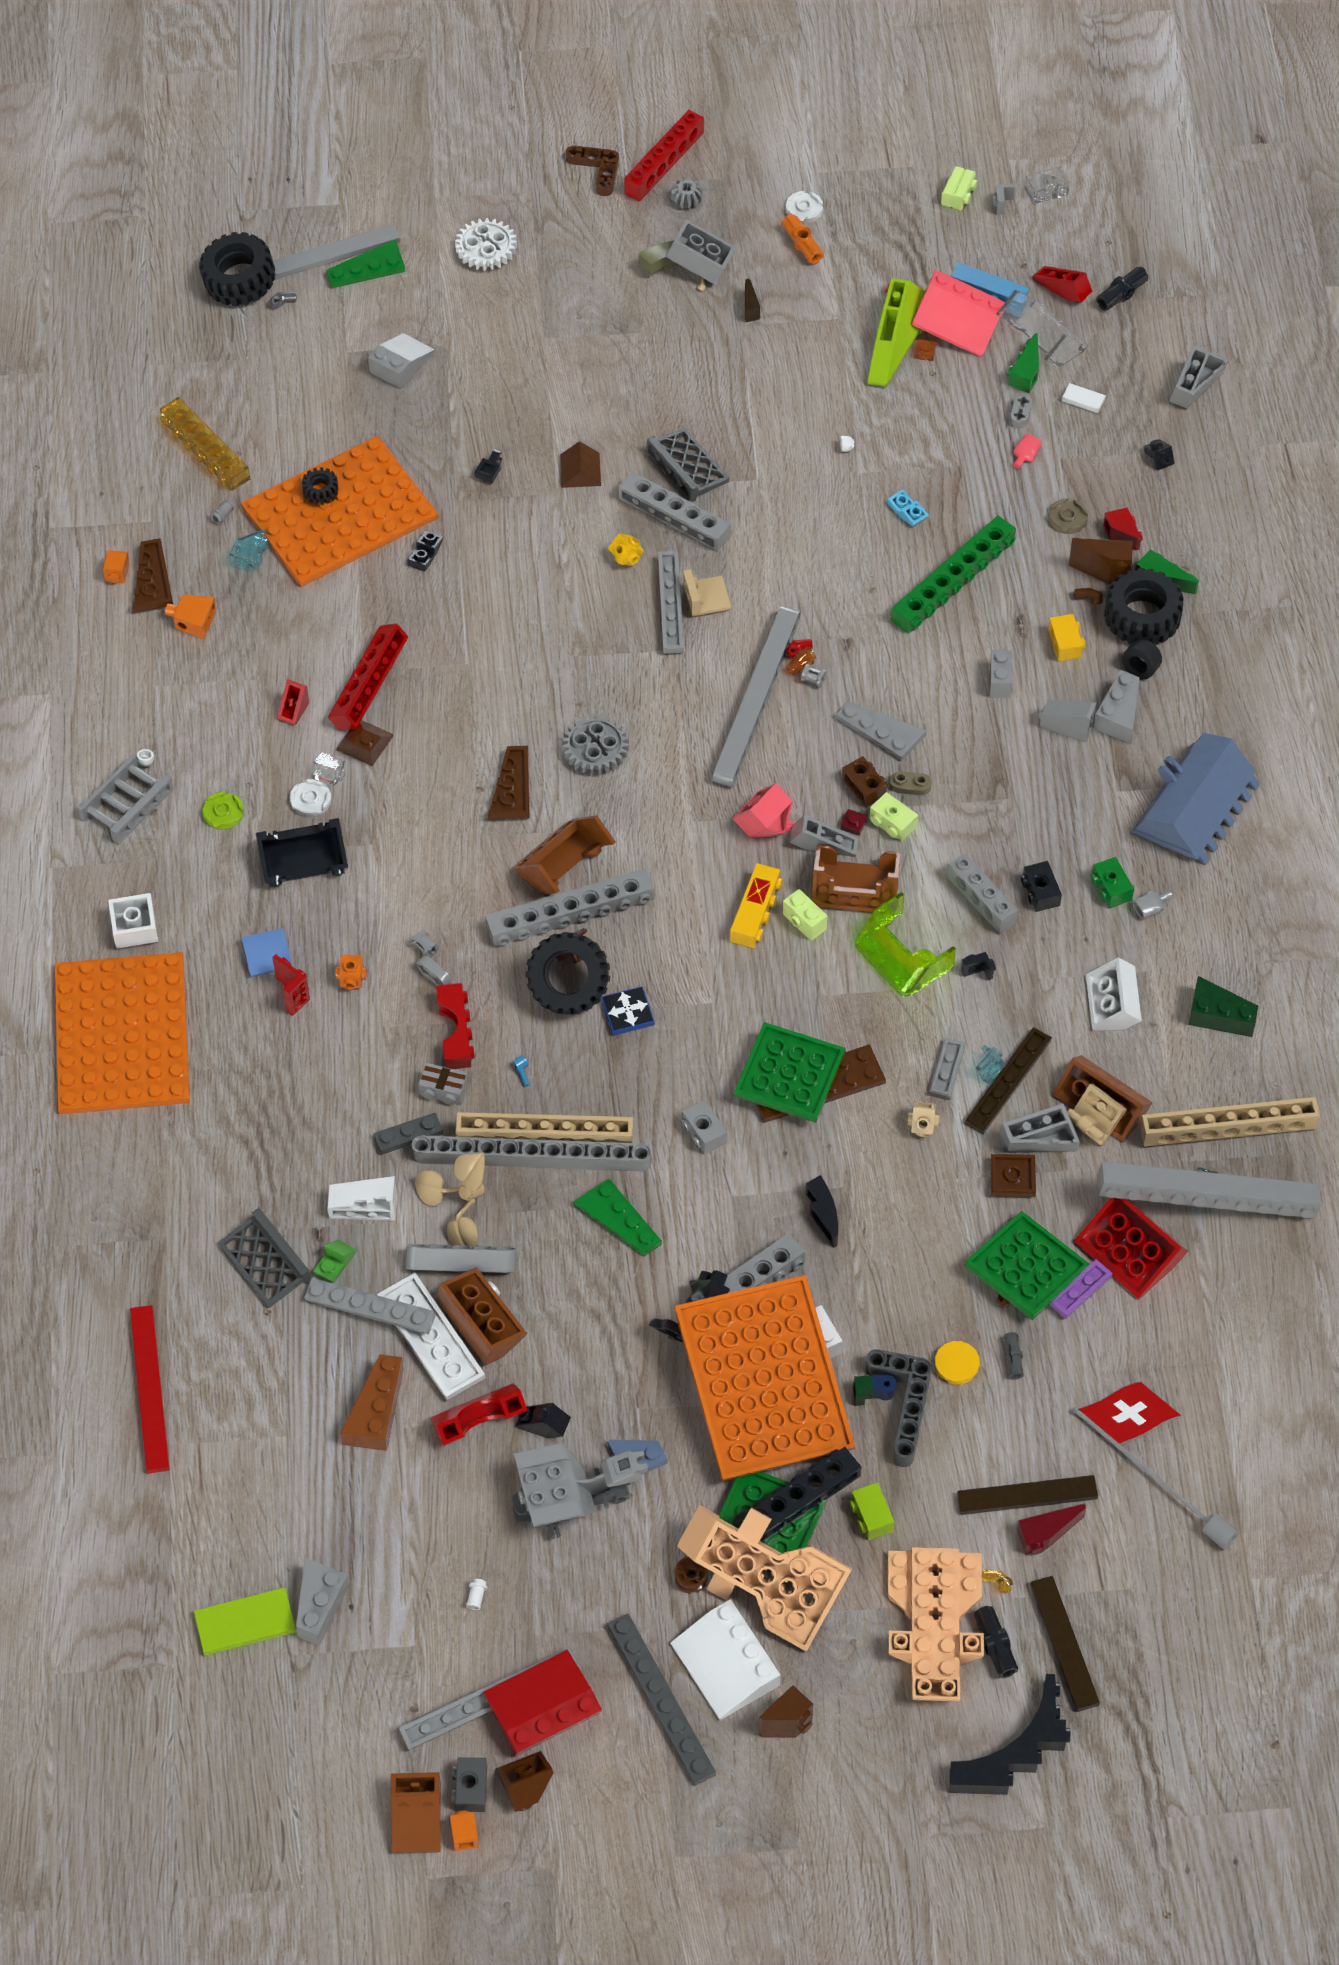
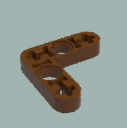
(605, 164)

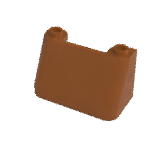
(853, 884)

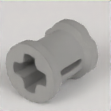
(813, 675)
(425, 944)

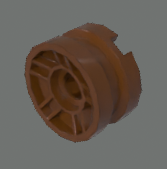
(688, 1584)

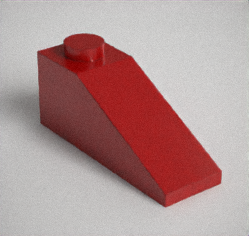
(1066, 283)

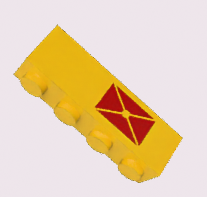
(755, 906)

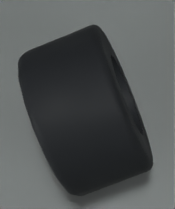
(1148, 652)

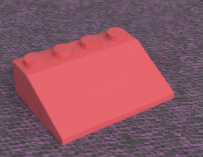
(958, 313)

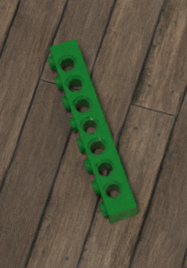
(953, 574)

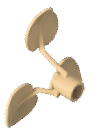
(469, 1170)

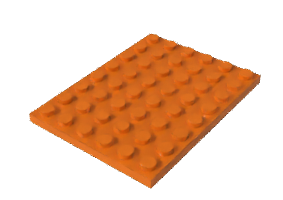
(371, 509)
(121, 1033)
(764, 1377)

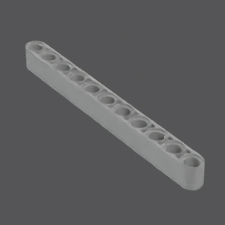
(756, 697)
(542, 1148)

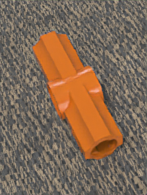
(802, 239)

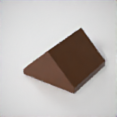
(580, 466)

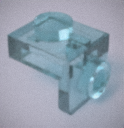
(990, 1065)

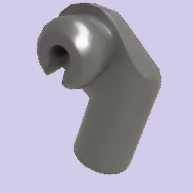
(281, 298)

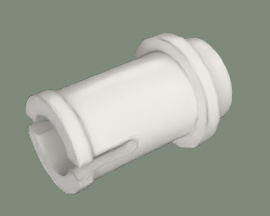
(476, 1594)

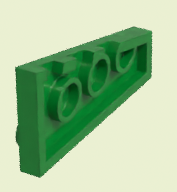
(370, 265)
(618, 1216)

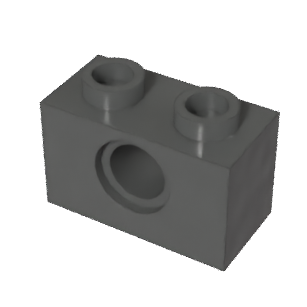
(472, 1798)

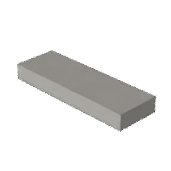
(947, 1069)

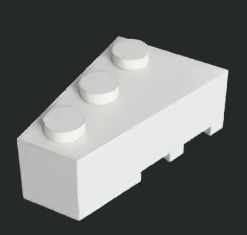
(364, 1200)

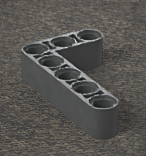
(911, 1401)

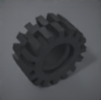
(320, 495)

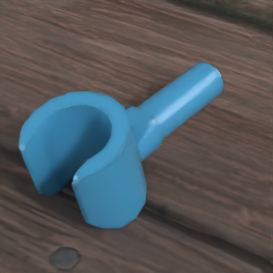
(519, 1065)

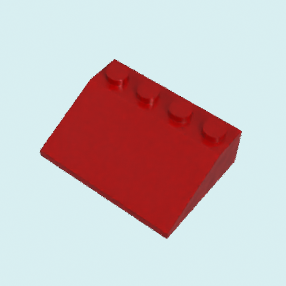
(1130, 1245)
(542, 1702)

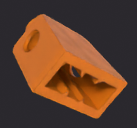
(193, 614)

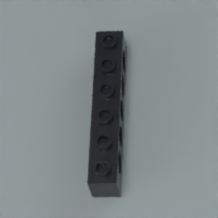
(793, 1509)

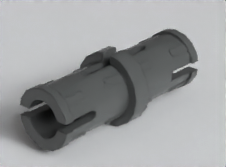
(1013, 1355)

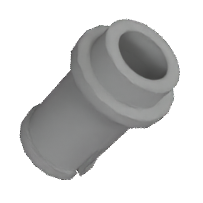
(218, 515)

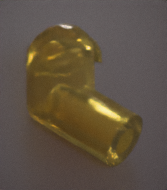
(999, 1577)

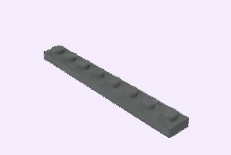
(661, 1699)

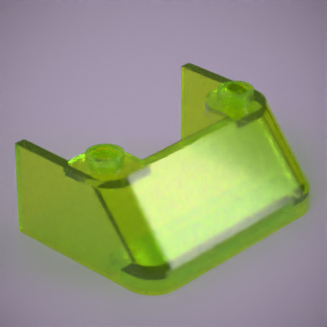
(892, 960)

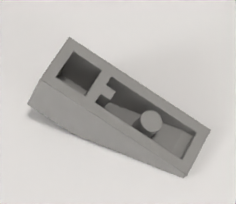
(811, 832)

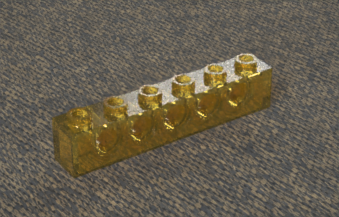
(204, 444)

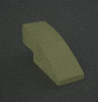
(654, 258)

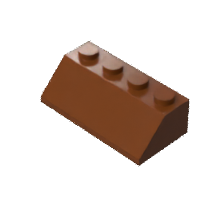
(1084, 1072)
(480, 1315)

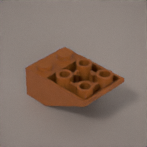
(416, 1812)

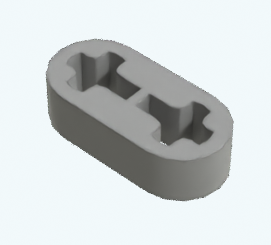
(1017, 410)
(433, 971)

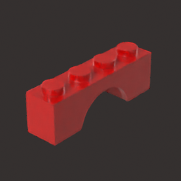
(451, 1005)
(495, 1405)

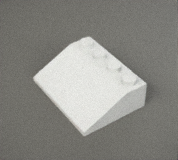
(726, 1660)

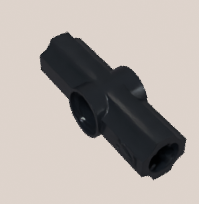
(1122, 288)
(996, 1641)

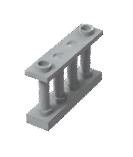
(133, 815)

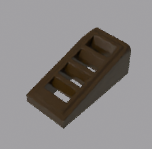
(752, 306)

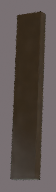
(1008, 1080)
(1027, 1494)
(1064, 1644)

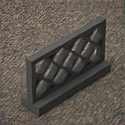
(674, 469)
(277, 1243)

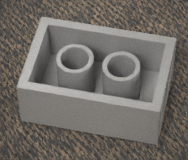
(700, 251)

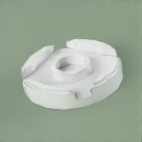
(805, 206)
(310, 798)

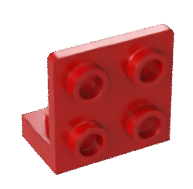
(295, 984)

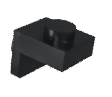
(1160, 452)
(977, 963)

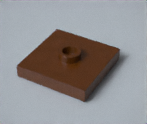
(1013, 1175)

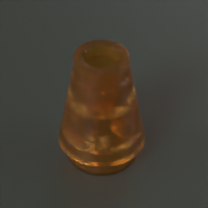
(803, 657)

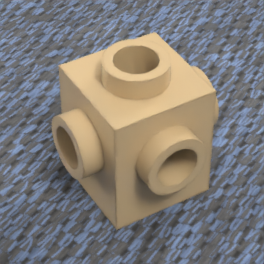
(923, 1119)

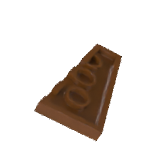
(152, 583)
(512, 788)

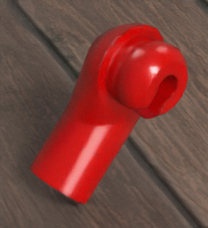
(795, 646)

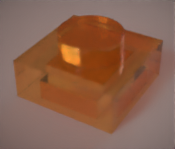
(925, 350)

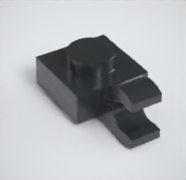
(489, 468)

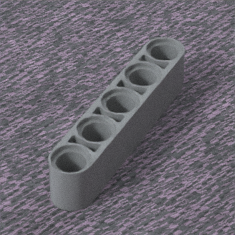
(460, 1258)

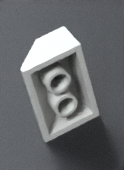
(1113, 996)

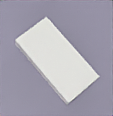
(1083, 398)

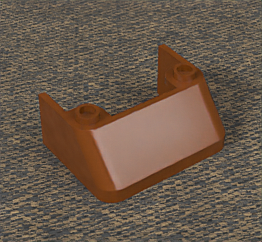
(563, 851)

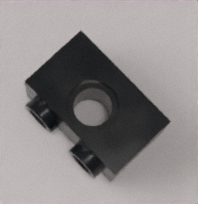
(1041, 875)

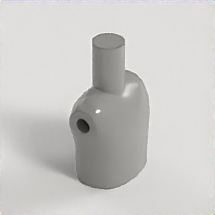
(1150, 903)

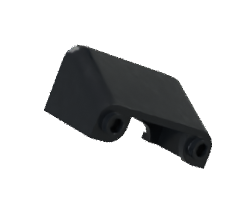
(302, 852)

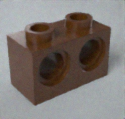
(867, 785)

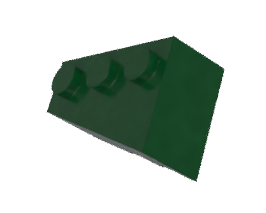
(1222, 1010)

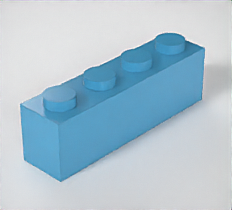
(986, 282)

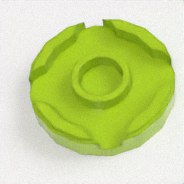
(223, 810)

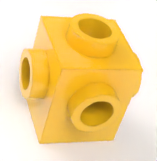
(626, 549)

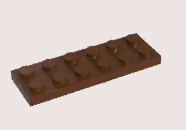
(856, 1073)

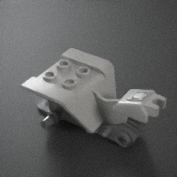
(558, 1489)

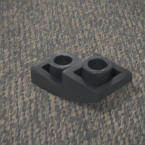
(425, 550)

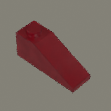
(1045, 1529)

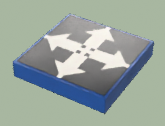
(627, 1010)

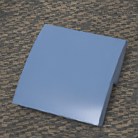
(261, 948)

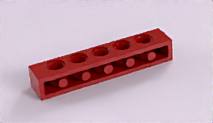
(664, 155)
(368, 677)

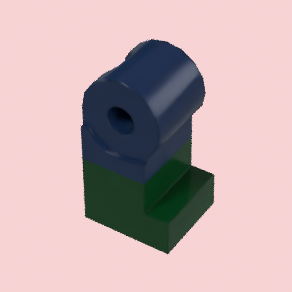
(873, 1387)

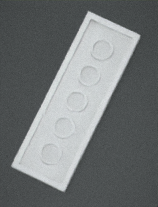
(442, 1350)

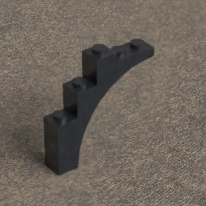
(995, 1772)

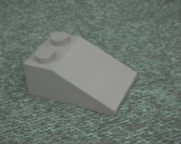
(399, 359)

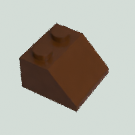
(787, 1716)

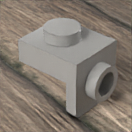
(1002, 193)

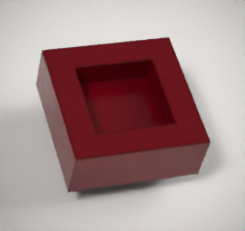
(853, 822)

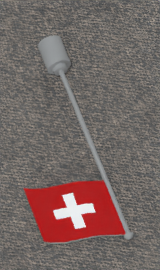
(1131, 1415)

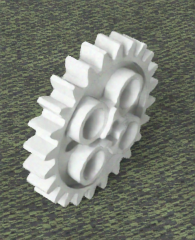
(485, 244)

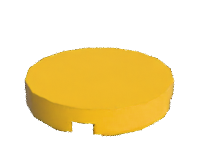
(957, 1362)

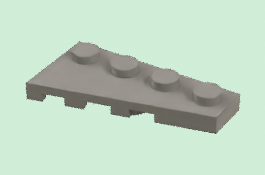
(883, 731)

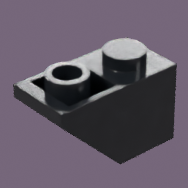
(544, 1420)

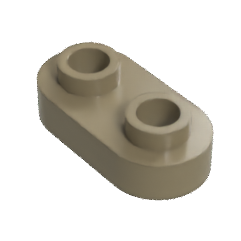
(910, 783)

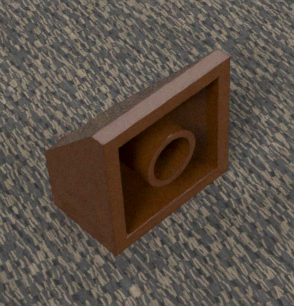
(365, 742)
(525, 1780)

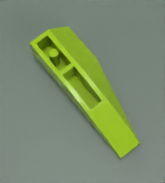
(895, 330)

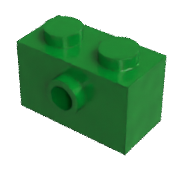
(1112, 882)

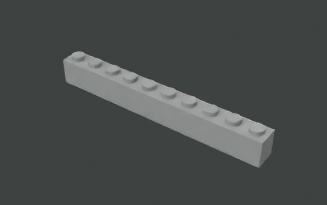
(1208, 1190)

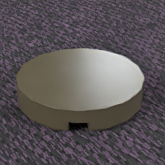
(1068, 516)

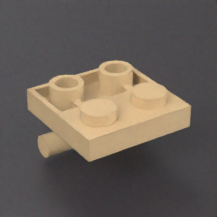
(1096, 1114)

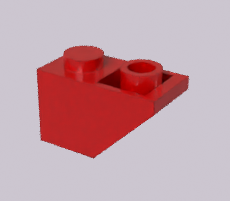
(1122, 526)

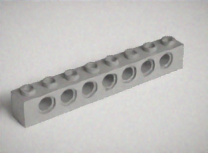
(577, 899)

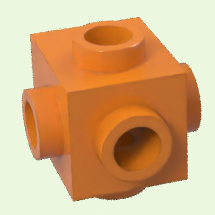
(351, 971)

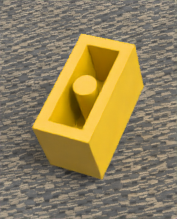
(1066, 637)

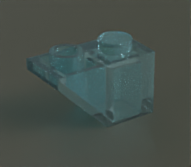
(248, 551)

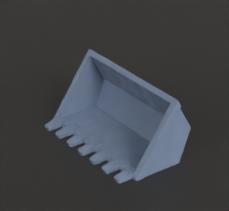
(1198, 797)

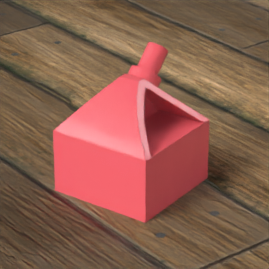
(766, 813)

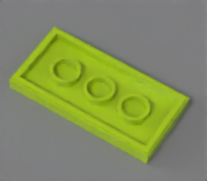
(244, 1621)

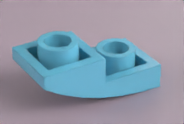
(908, 510)

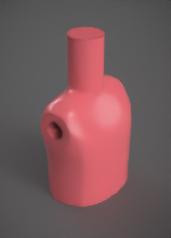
(1026, 450)

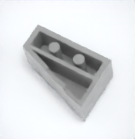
(1198, 374)
(1118, 708)
(1040, 1132)
(319, 1600)

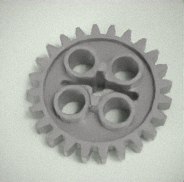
(608, 741)

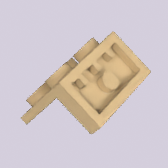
(706, 594)

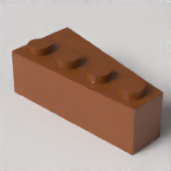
(374, 1410)

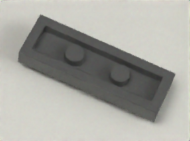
(403, 1134)

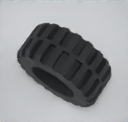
(231, 251)
(1149, 587)
(539, 967)

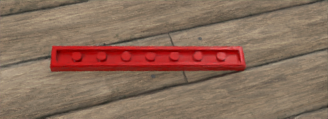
(149, 1389)

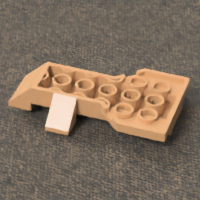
(740, 1558)
(935, 1645)

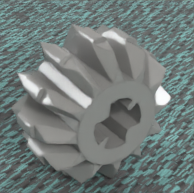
(686, 193)

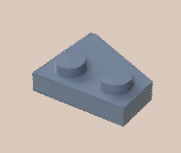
(653, 1452)

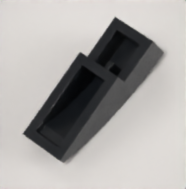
(823, 1208)

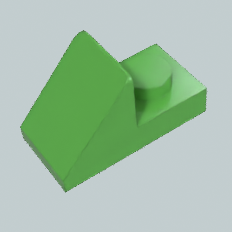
(334, 1261)

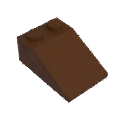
(1101, 557)

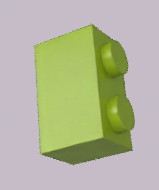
(872, 1511)

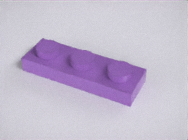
(1081, 1289)

